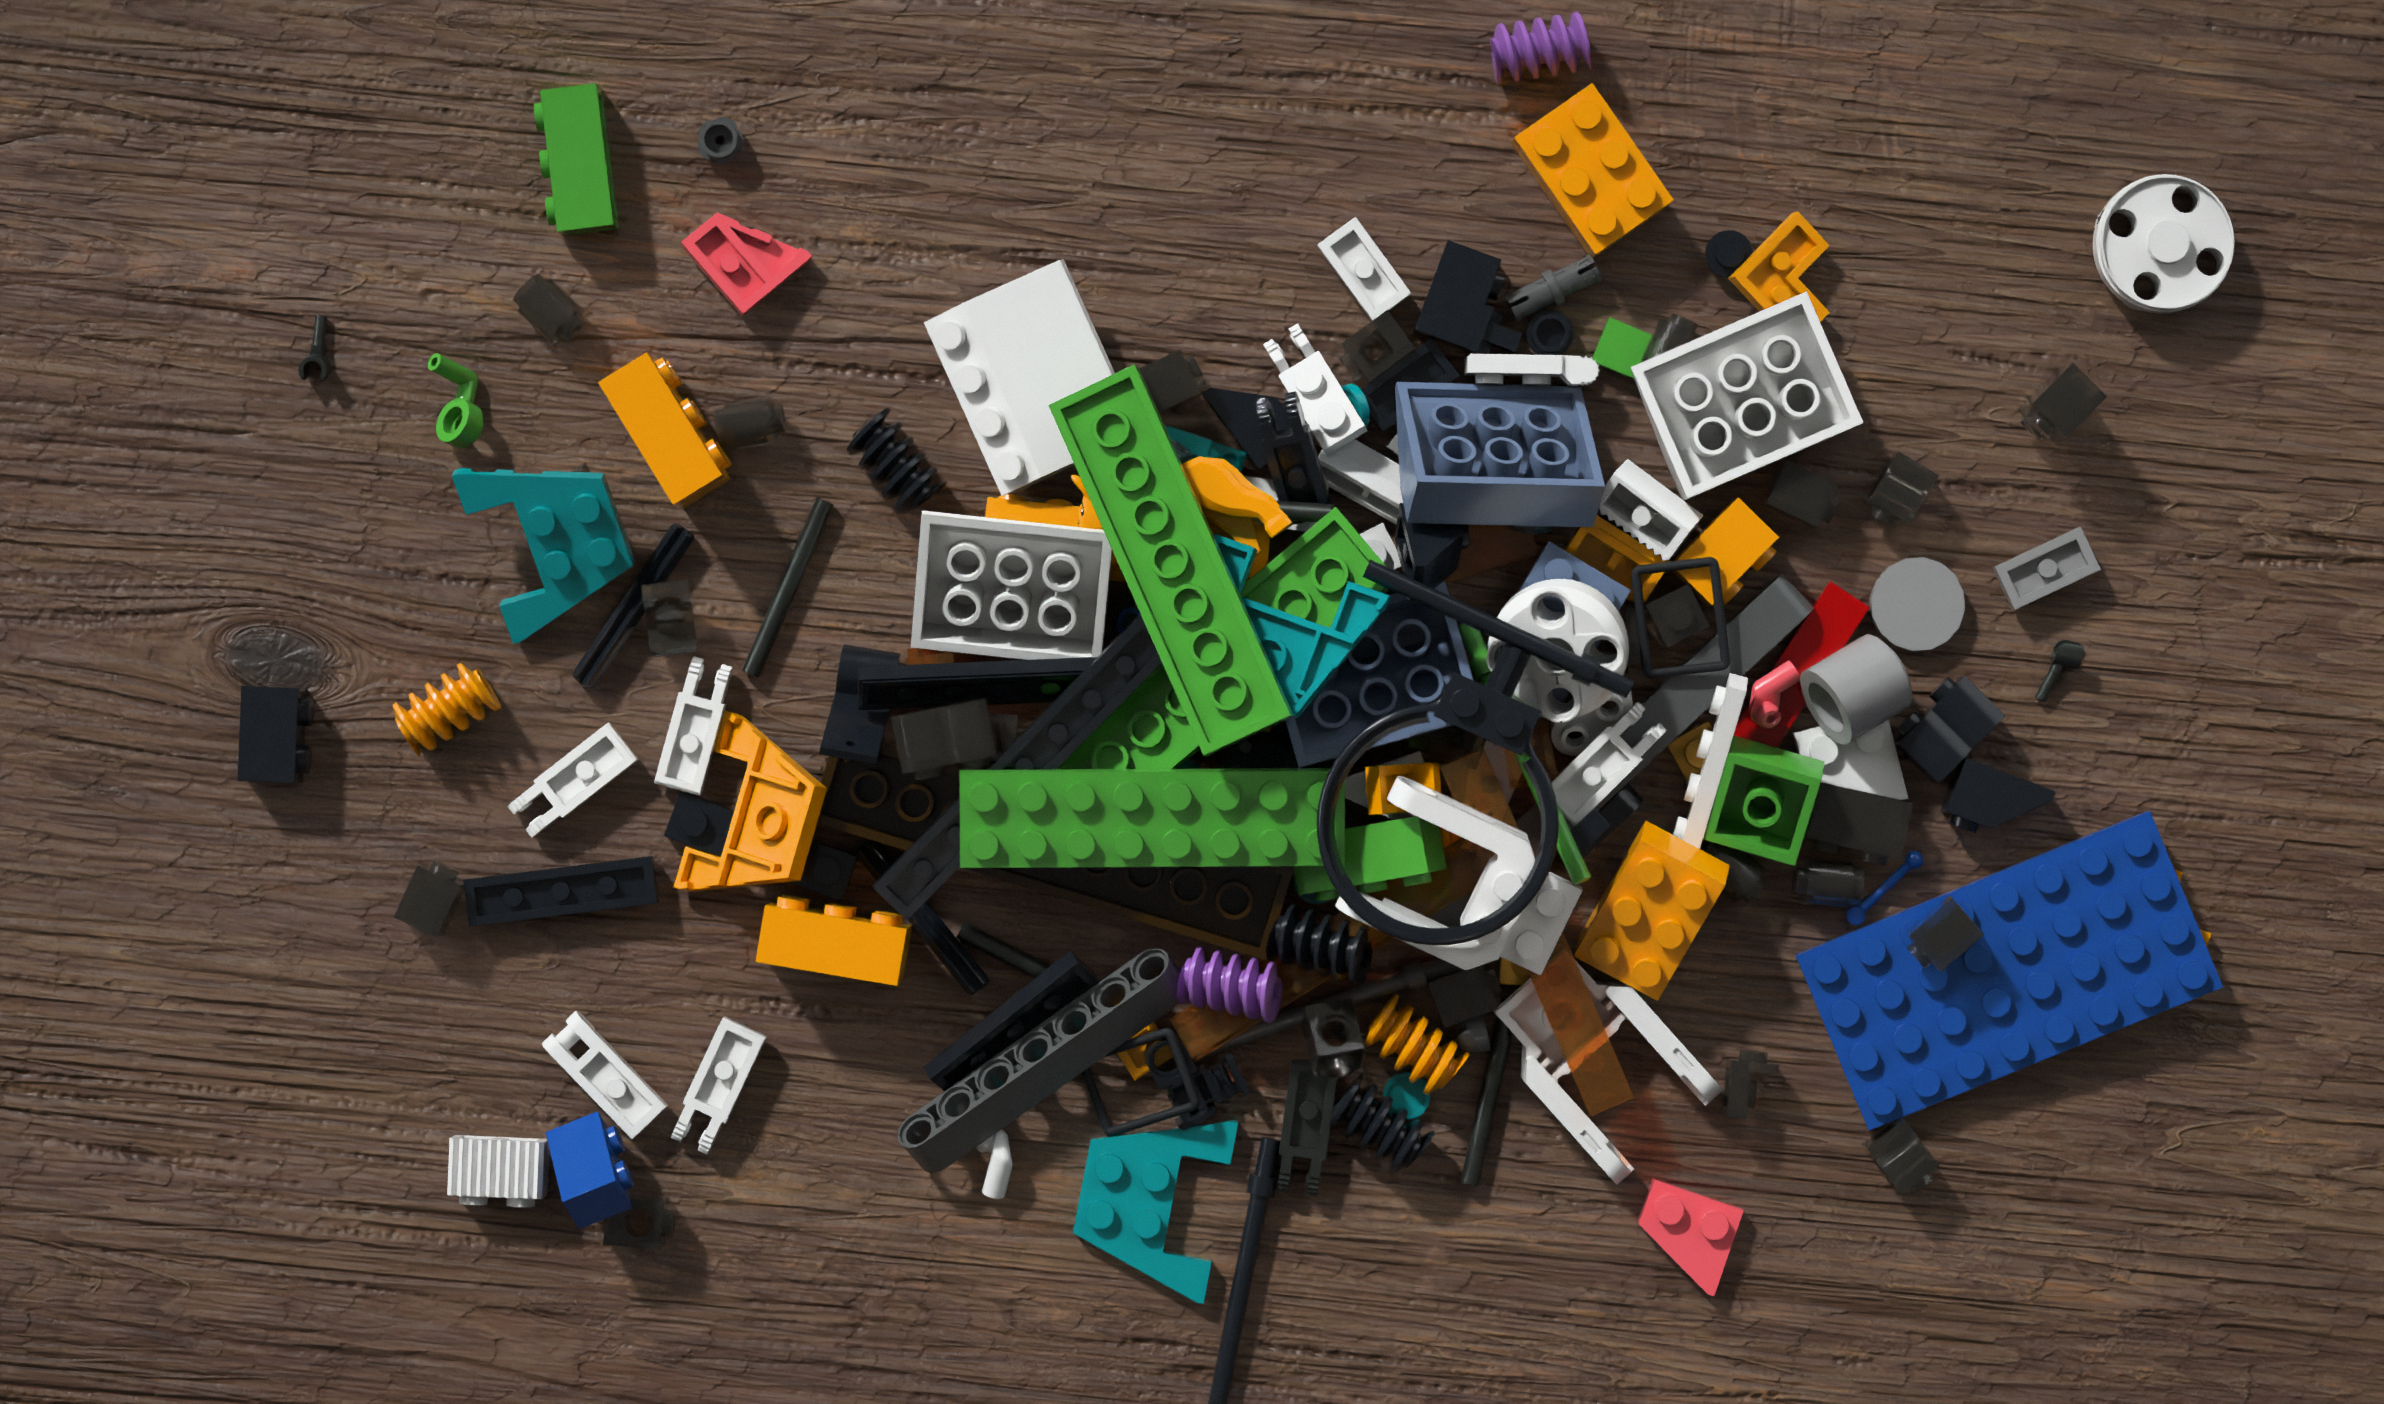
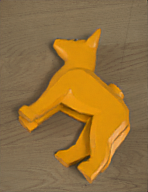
(1225, 500)

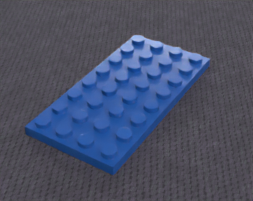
(2066, 956)

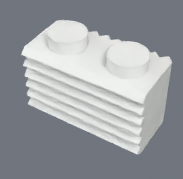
(1648, 510)
(498, 1168)

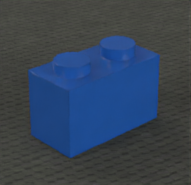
(589, 1169)

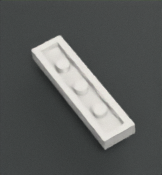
(1714, 750)

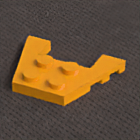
(770, 820)

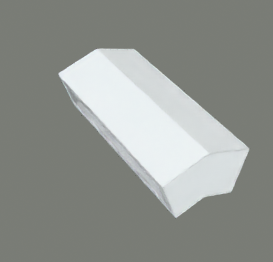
(1364, 478)

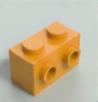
(1737, 542)

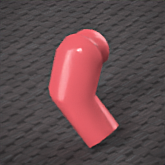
(1767, 692)

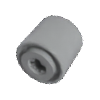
(1856, 689)

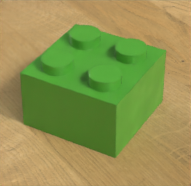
(1764, 800)

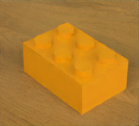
(1591, 171)
(666, 429)
(1651, 910)
(834, 940)

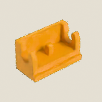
(1614, 554)

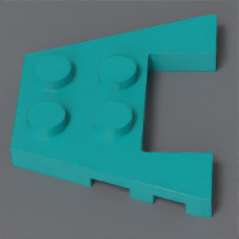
(569, 530)
(1298, 649)
(1131, 1195)

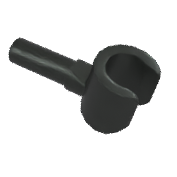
(317, 351)
(2065, 654)

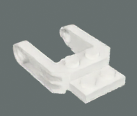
(1525, 939)
(1544, 1061)

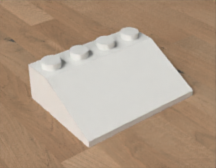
(1011, 360)
(1745, 396)
(1010, 588)

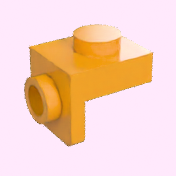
(1381, 779)

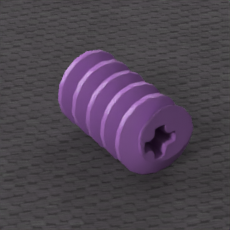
(1539, 47)
(1230, 985)

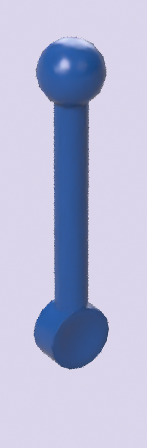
(1856, 914)

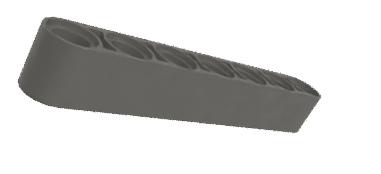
(1041, 1061)

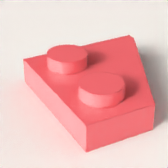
(742, 260)
(1691, 1230)

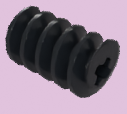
(894, 464)
(1320, 946)
(1380, 1126)

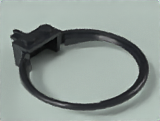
(1486, 713)

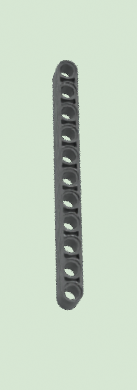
(1685, 697)

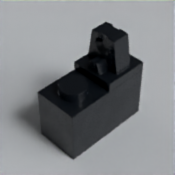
(1457, 307)

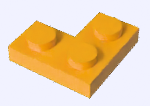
(1774, 267)

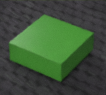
(1620, 347)

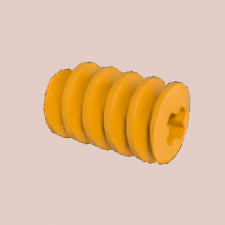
(445, 707)
(1414, 1046)

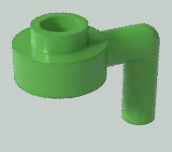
(460, 419)

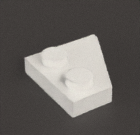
(1863, 765)

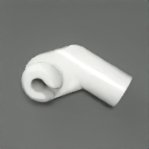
(999, 1165)

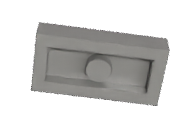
(2046, 568)

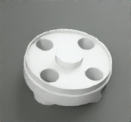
(2163, 244)
(1586, 619)

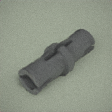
(1553, 288)

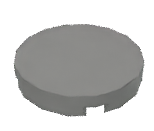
(1917, 604)

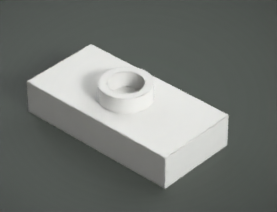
(1363, 269)

